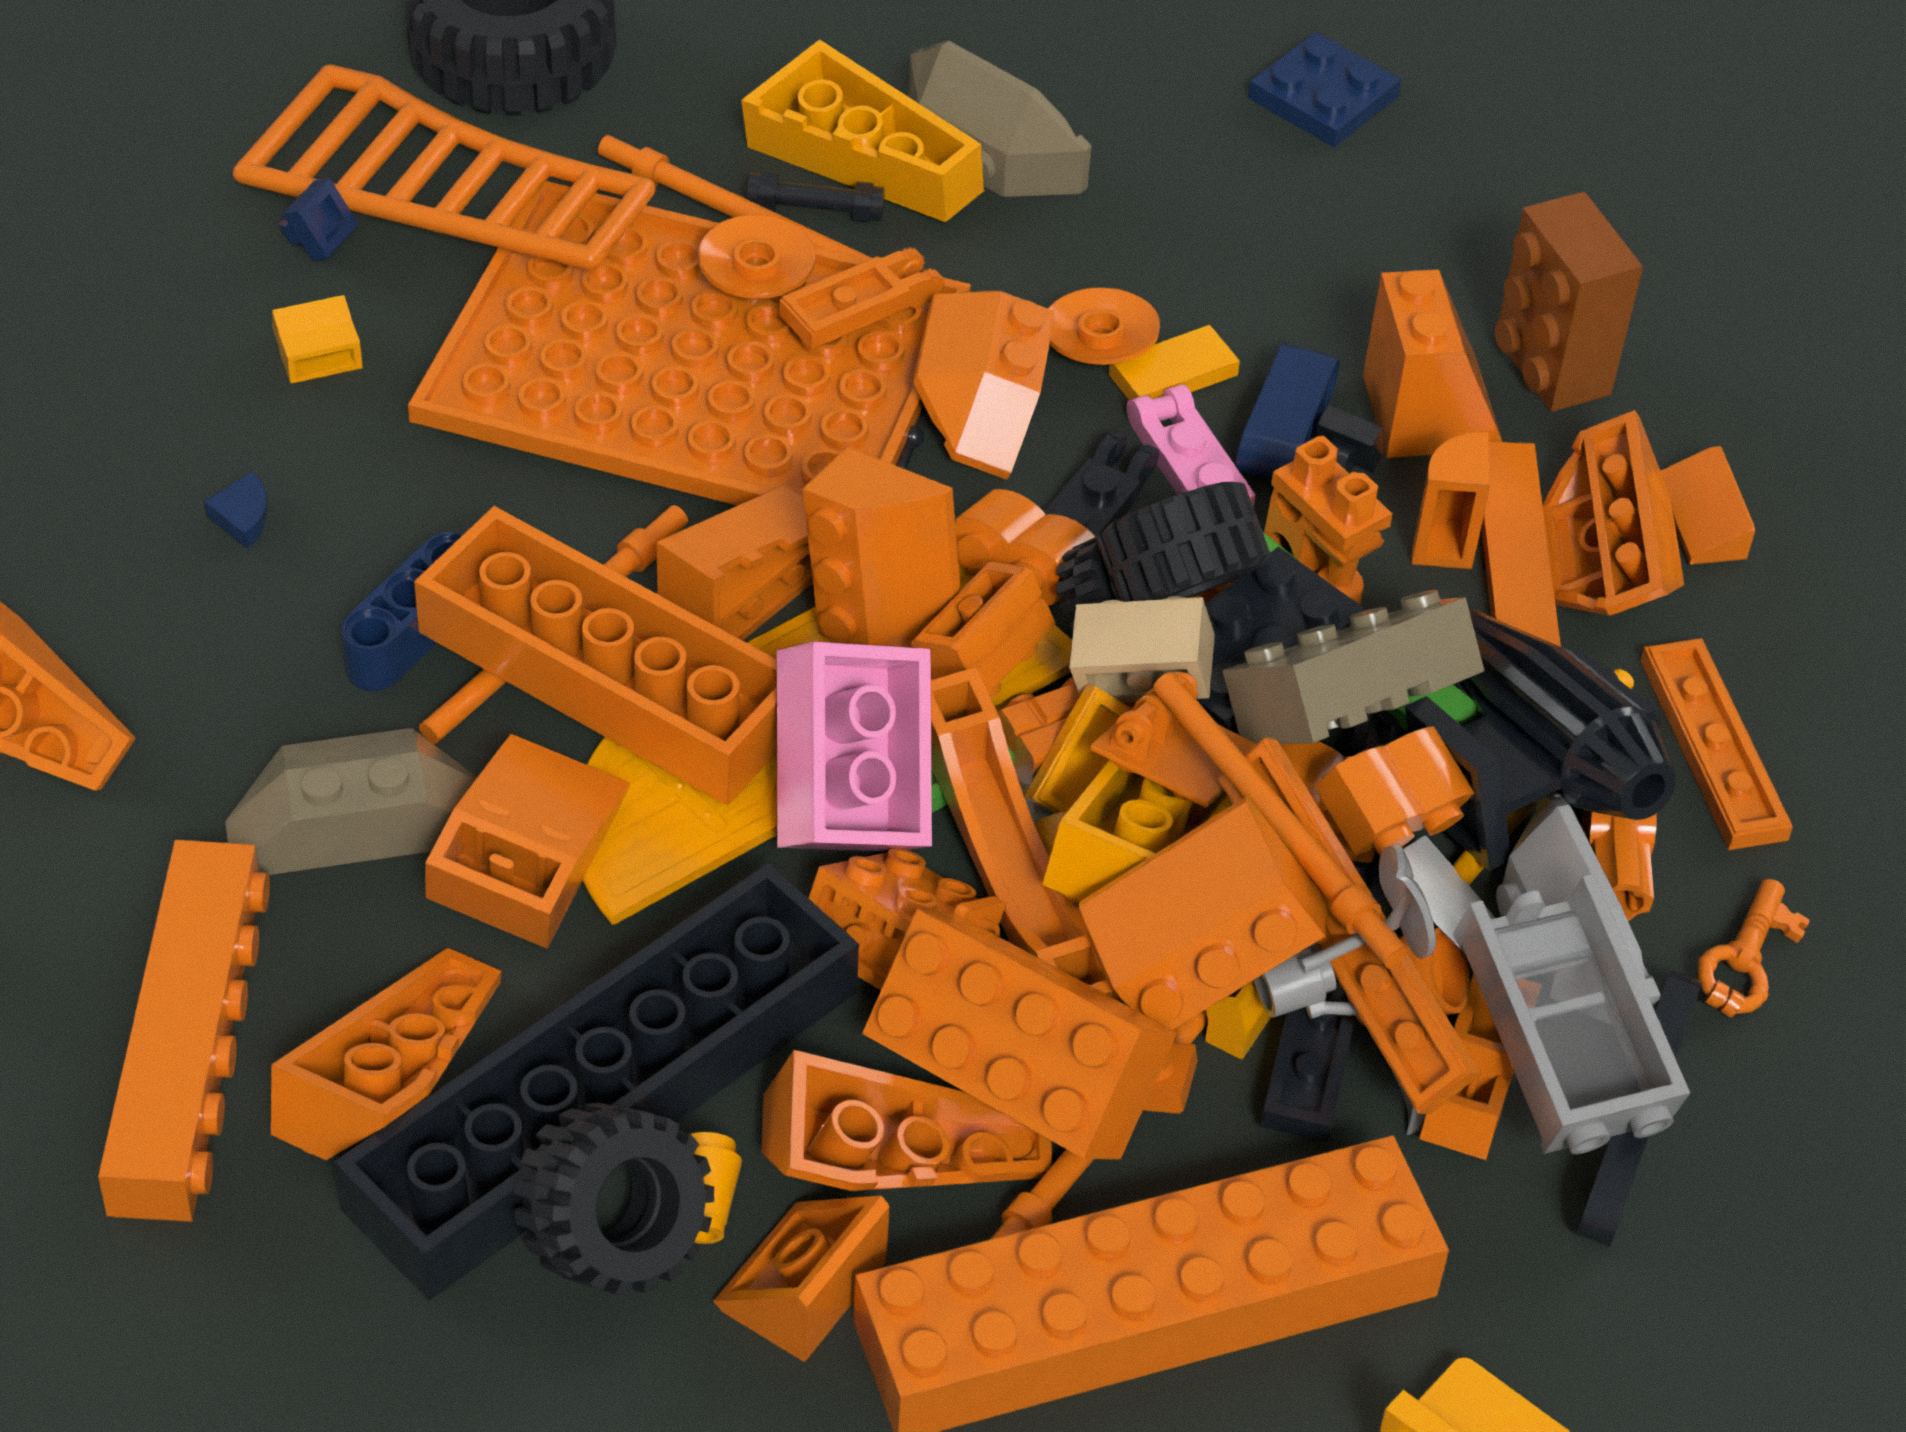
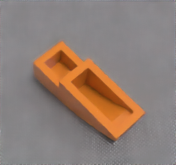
(1472, 1115)

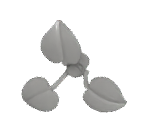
(1309, 974)

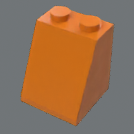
(1422, 368)

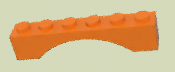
(997, 827)

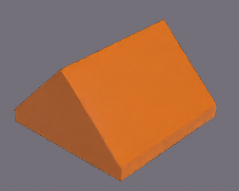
(807, 1271)

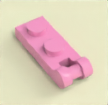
(1188, 448)

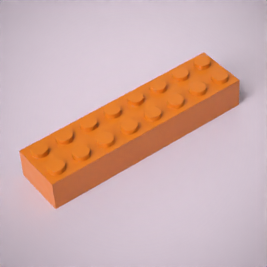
(1147, 1286)

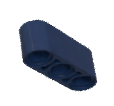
(1287, 409)
(382, 631)

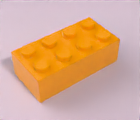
(1117, 827)

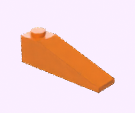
(51, 713)
(378, 1056)
(889, 1131)

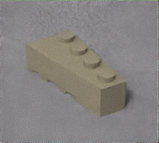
(1353, 671)

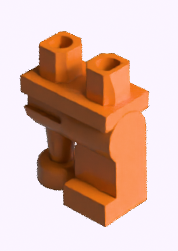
(1326, 515)

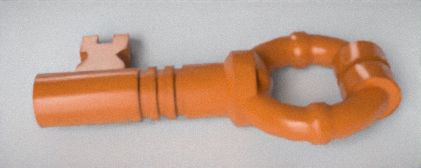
(1744, 953)

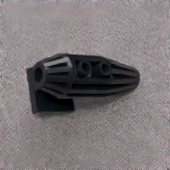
(1545, 728)

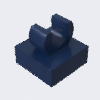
(318, 220)

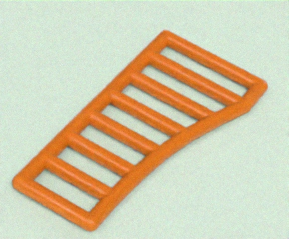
(451, 131)

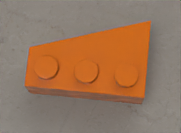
(739, 563)

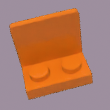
(877, 900)

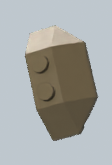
(1021, 134)
(348, 801)

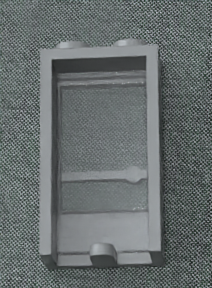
(1574, 1018)

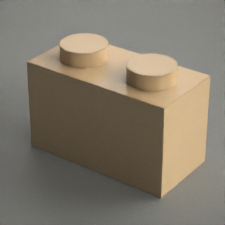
(1136, 642)

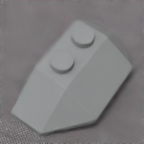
(1552, 861)

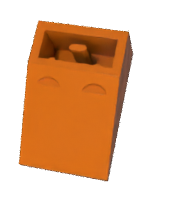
(523, 839)

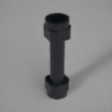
(864, 201)

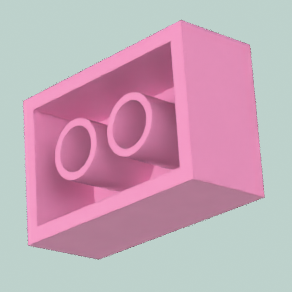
(853, 747)

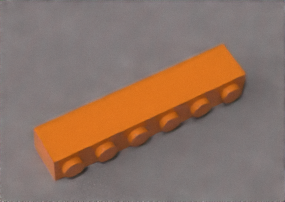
(182, 1033)

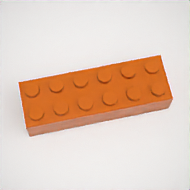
(604, 652)

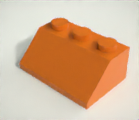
(879, 550)
(1204, 916)

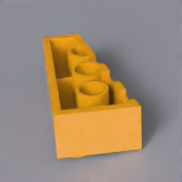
(857, 127)

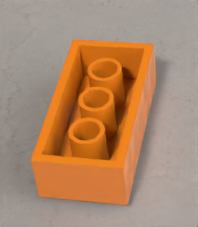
(1019, 1034)

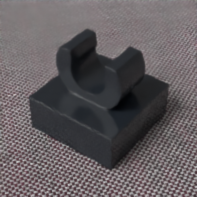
(1356, 439)

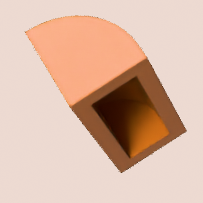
(1453, 503)

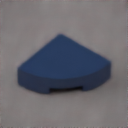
(240, 509)

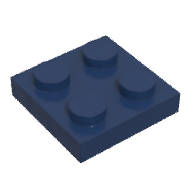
(1324, 89)

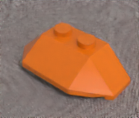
(983, 373)
(1611, 522)

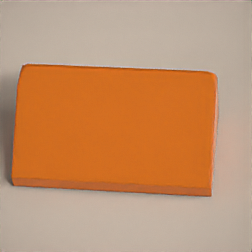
(1709, 508)

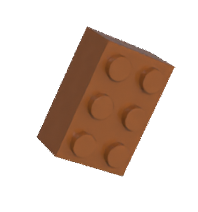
(1567, 301)

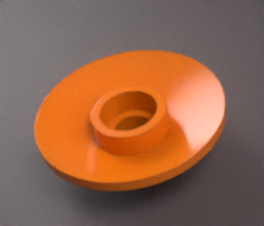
(756, 256)
(1103, 326)

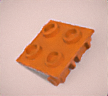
(1160, 748)

